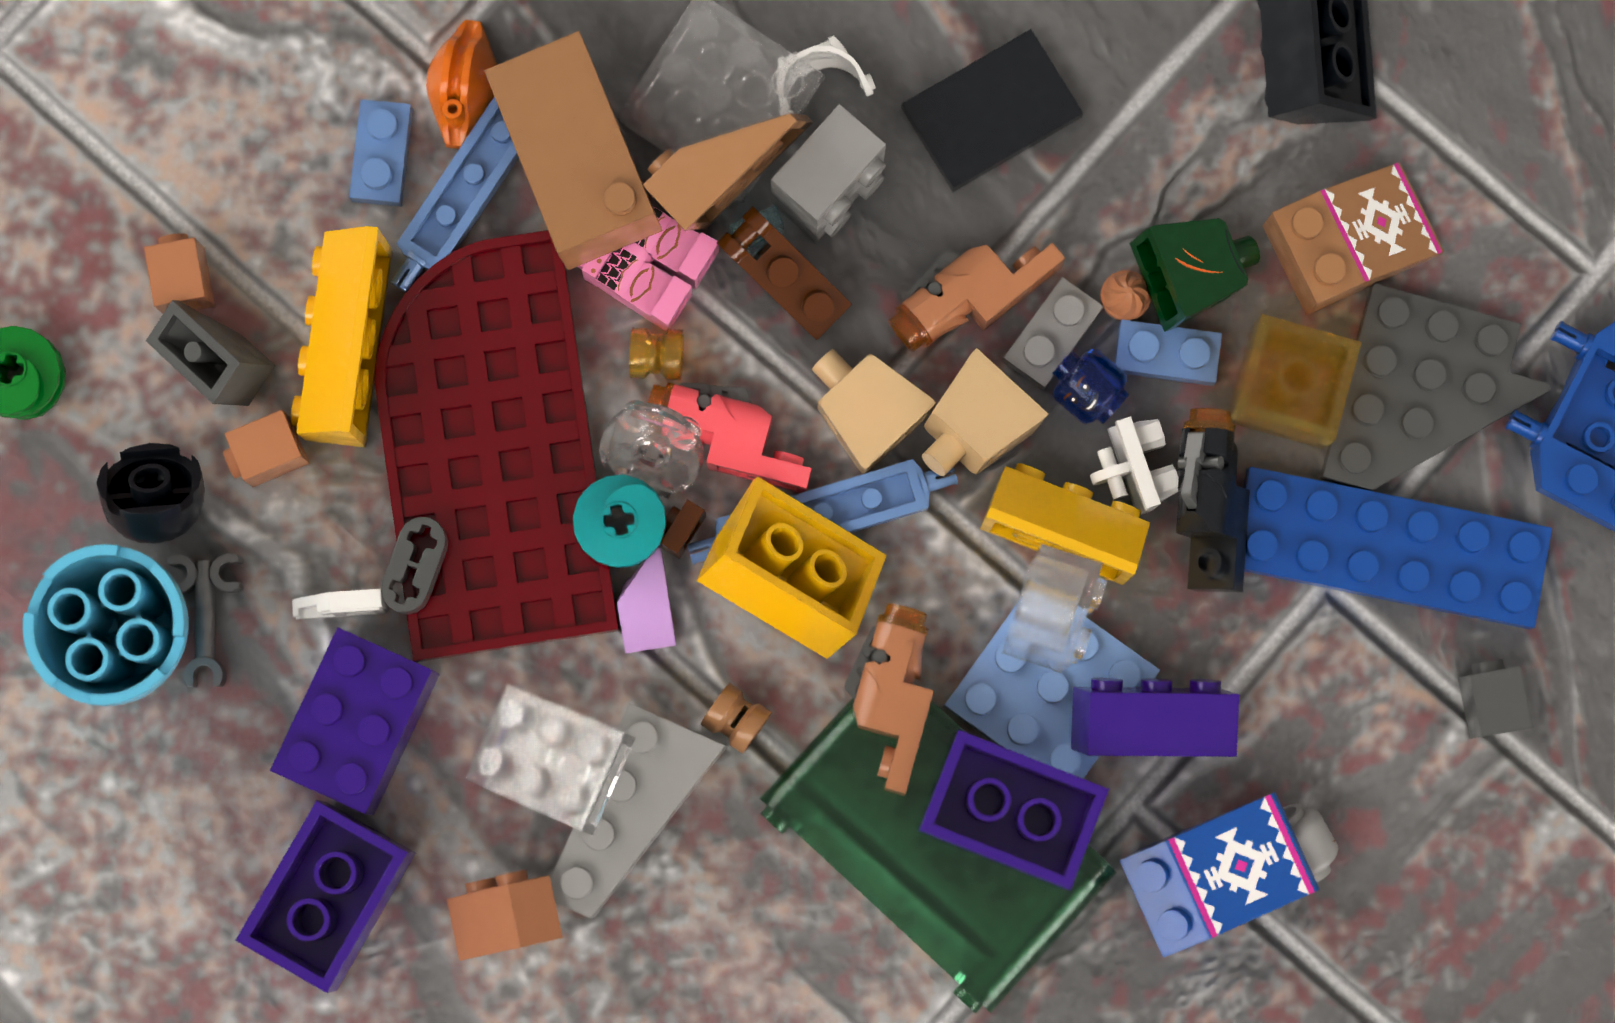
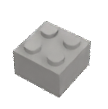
(829, 174)

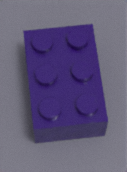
(355, 722)
(1013, 810)
(325, 896)

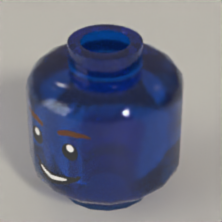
(1090, 386)

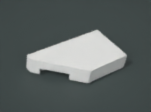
(340, 604)

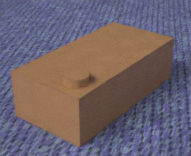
(573, 150)

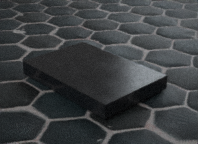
(992, 110)

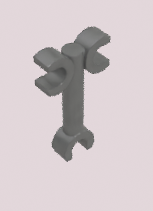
(203, 577)

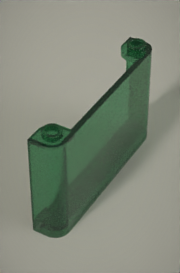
(958, 907)

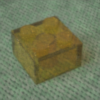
(1294, 381)

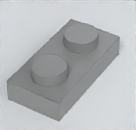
(1052, 333)

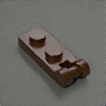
(786, 274)

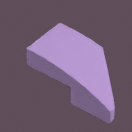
(646, 607)

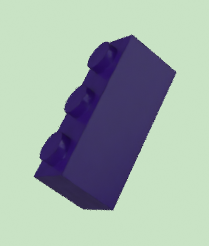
(1154, 719)

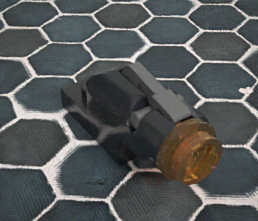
(1210, 503)

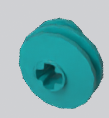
(603, 542)

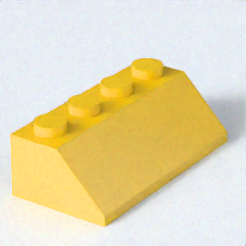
(343, 337)

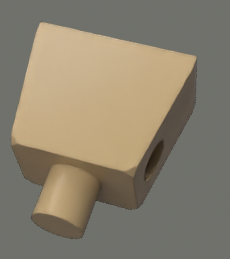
(869, 407)
(979, 418)

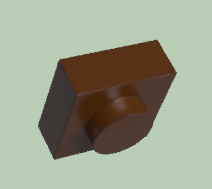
(682, 527)

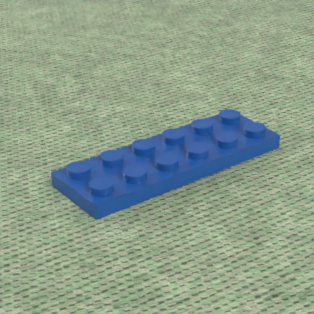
(1395, 548)

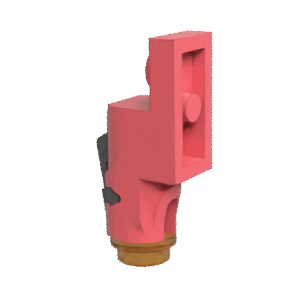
(734, 432)

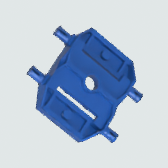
(1576, 442)

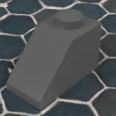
(210, 355)

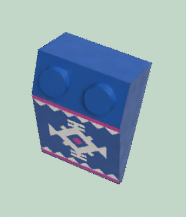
(1219, 874)

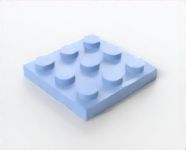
(1031, 705)

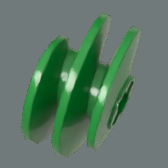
(42, 378)

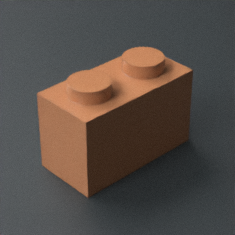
(504, 914)

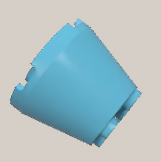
(106, 625)

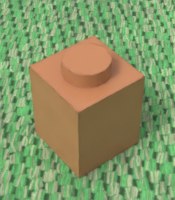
(179, 272)
(264, 449)

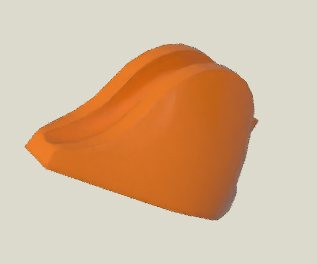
(458, 82)

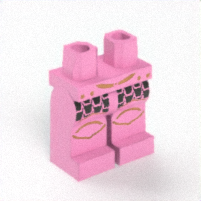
(647, 289)

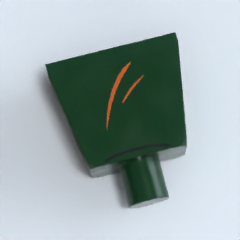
(1192, 267)

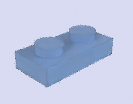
(381, 153)
(1169, 355)

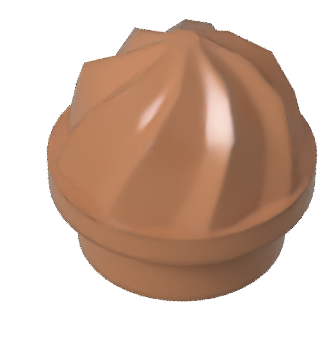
(1125, 295)

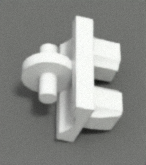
(1130, 443)

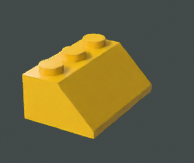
(1067, 519)
(793, 569)

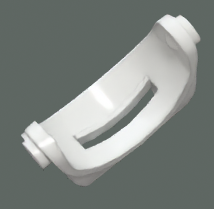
(834, 55)

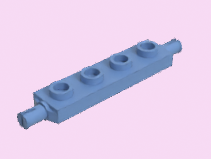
(457, 197)
(862, 500)

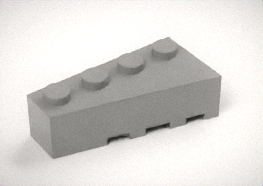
(652, 786)

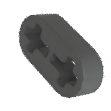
(426, 570)

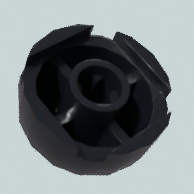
(151, 493)

